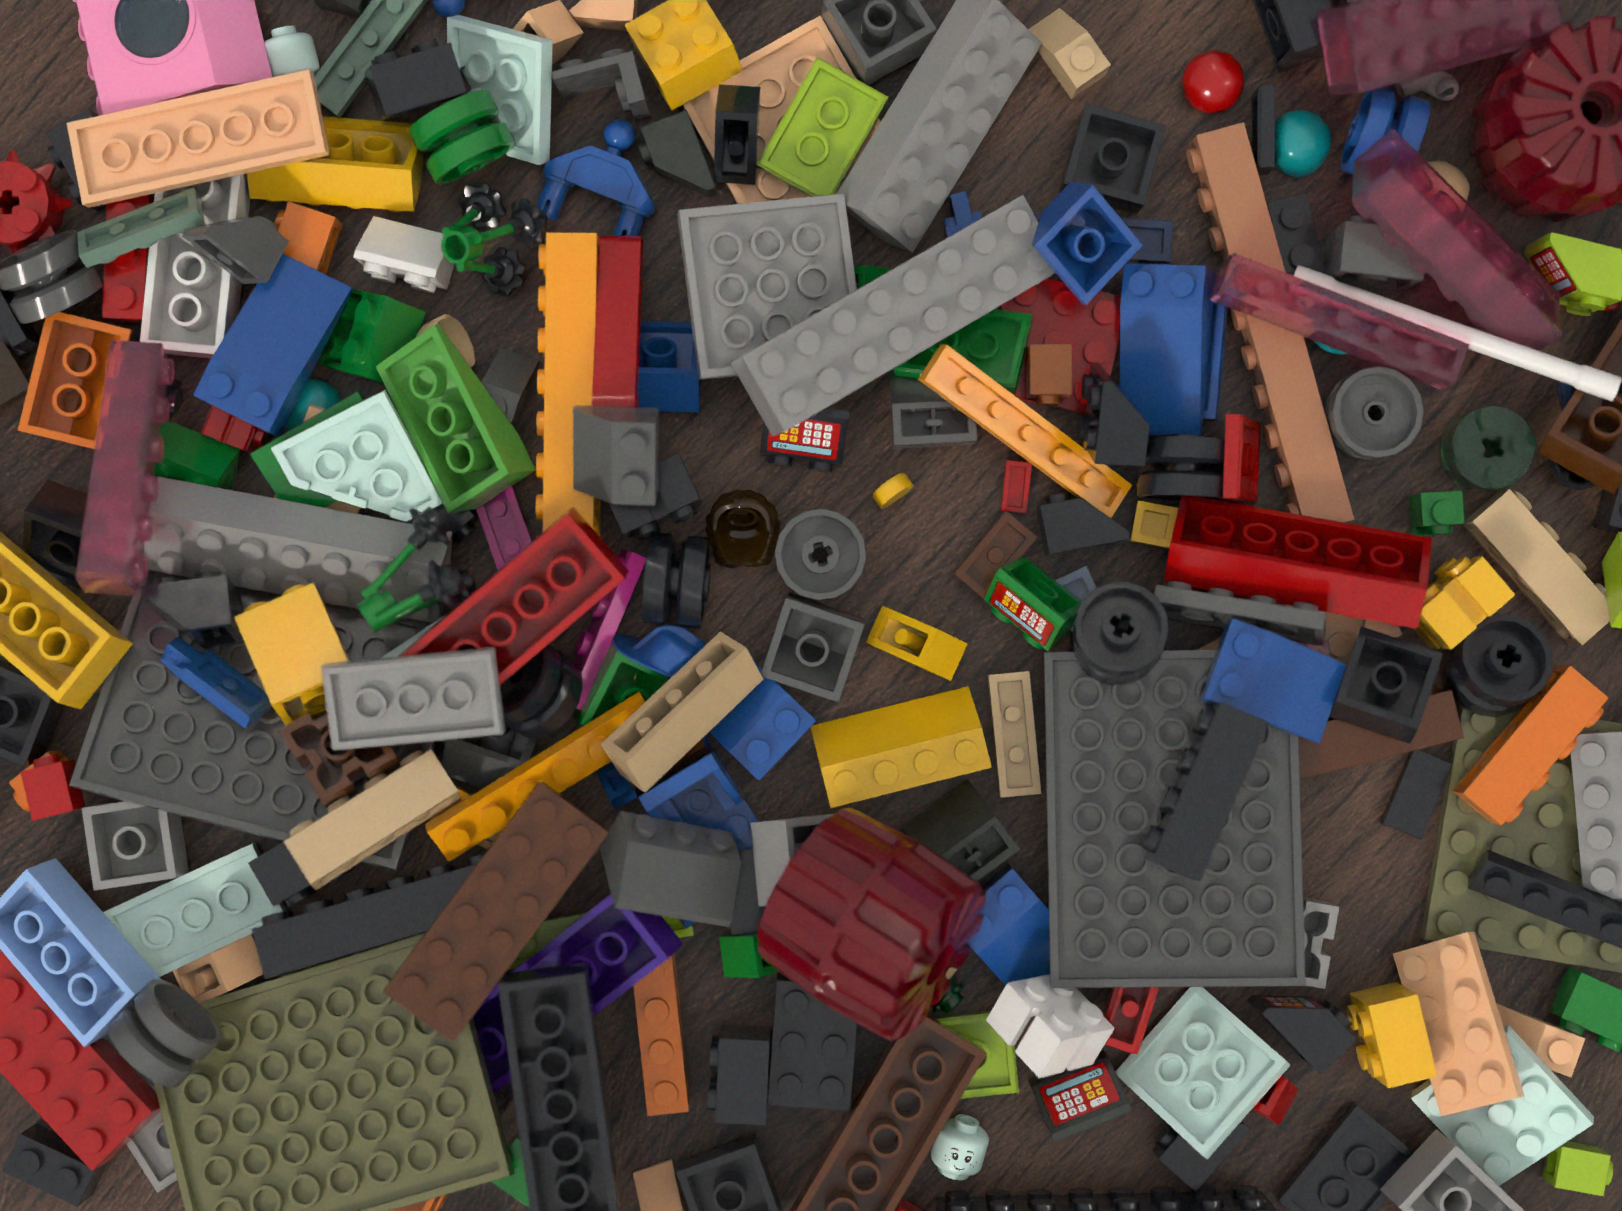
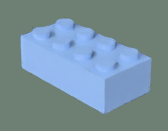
(70, 951)

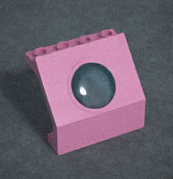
(169, 48)

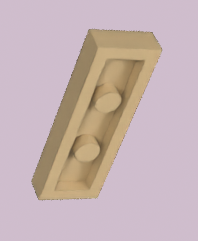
(1014, 734)

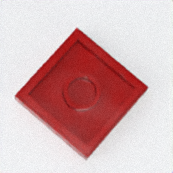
(1241, 459)

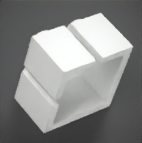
(1062, 1035)

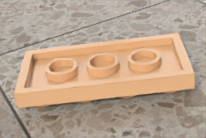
(1460, 1023)

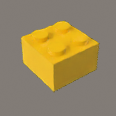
(684, 49)
(1391, 1035)

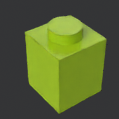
(1578, 1168)

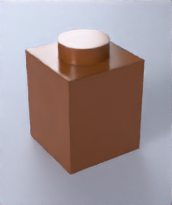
(1049, 373)

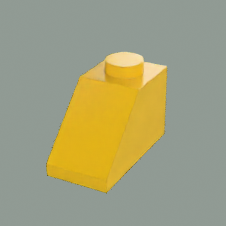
(916, 643)

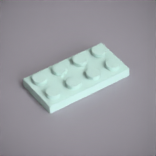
(195, 912)

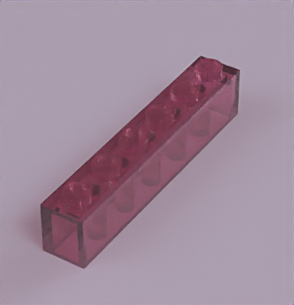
(1338, 321)
(124, 469)

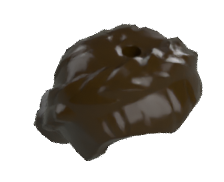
(742, 529)

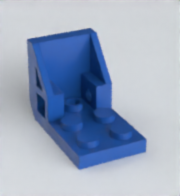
(703, 797)

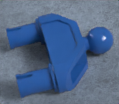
(603, 174)

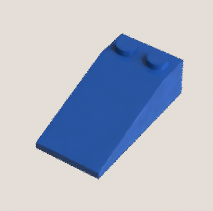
(1166, 343)
(274, 345)

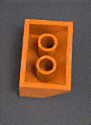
(69, 379)

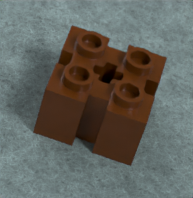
(333, 774)

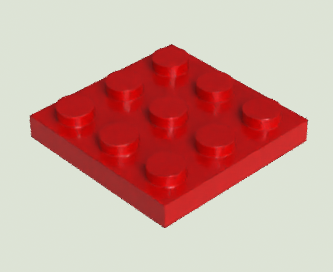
(1065, 320)

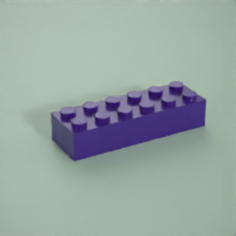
(619, 952)

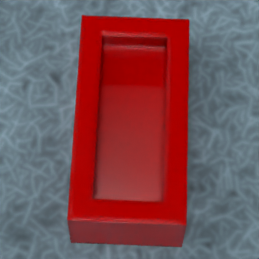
(1016, 486)

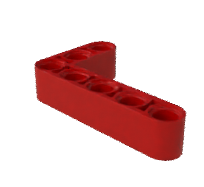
(618, 322)

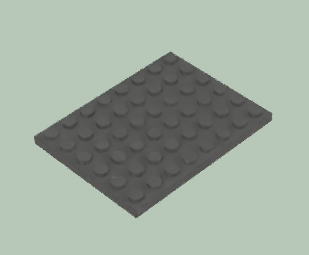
(182, 755)
(1124, 916)

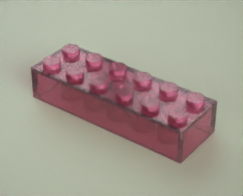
(1399, 40)
(1454, 244)

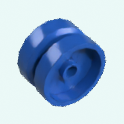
(1378, 116)

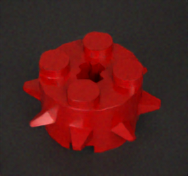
(39, 205)

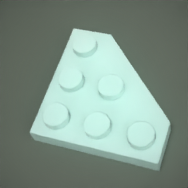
(517, 75)
(361, 460)

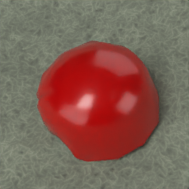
(1213, 81)

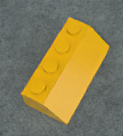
(367, 168)
(900, 746)

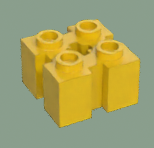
(1459, 601)

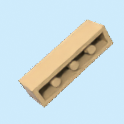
(1540, 566)
(682, 711)
(371, 819)

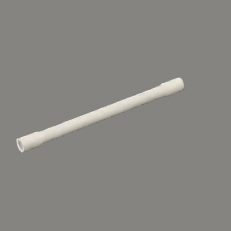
(1580, 376)

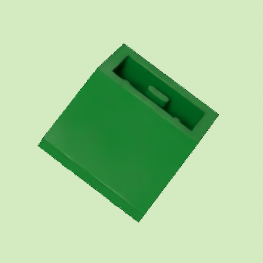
(369, 333)
(196, 458)

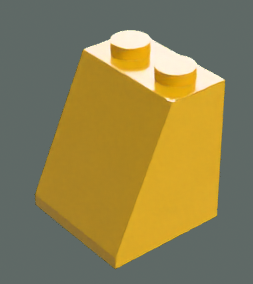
(288, 647)

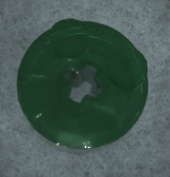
(1510, 449)

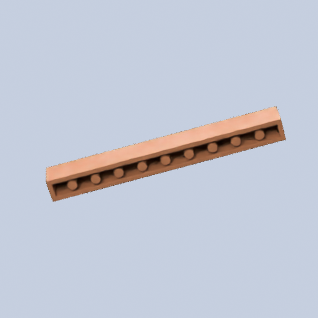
(1276, 356)

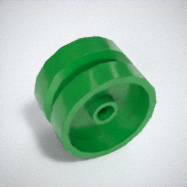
(461, 136)

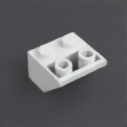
(404, 252)

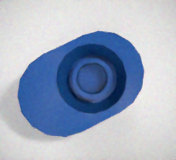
(662, 649)

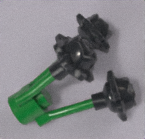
(464, 244)
(443, 585)

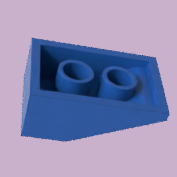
(1273, 680)
(763, 726)
(1013, 929)

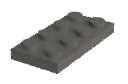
(1215, 608)

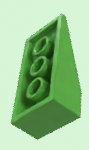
(454, 422)

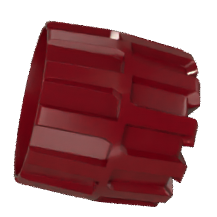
(1532, 129)
(870, 922)

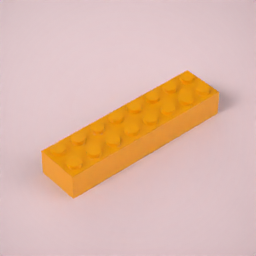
(567, 380)

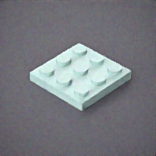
(1202, 1070)
(1517, 1131)

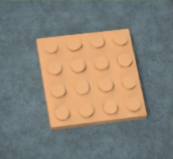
(779, 74)

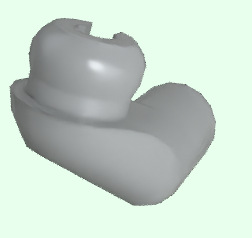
(1438, 85)

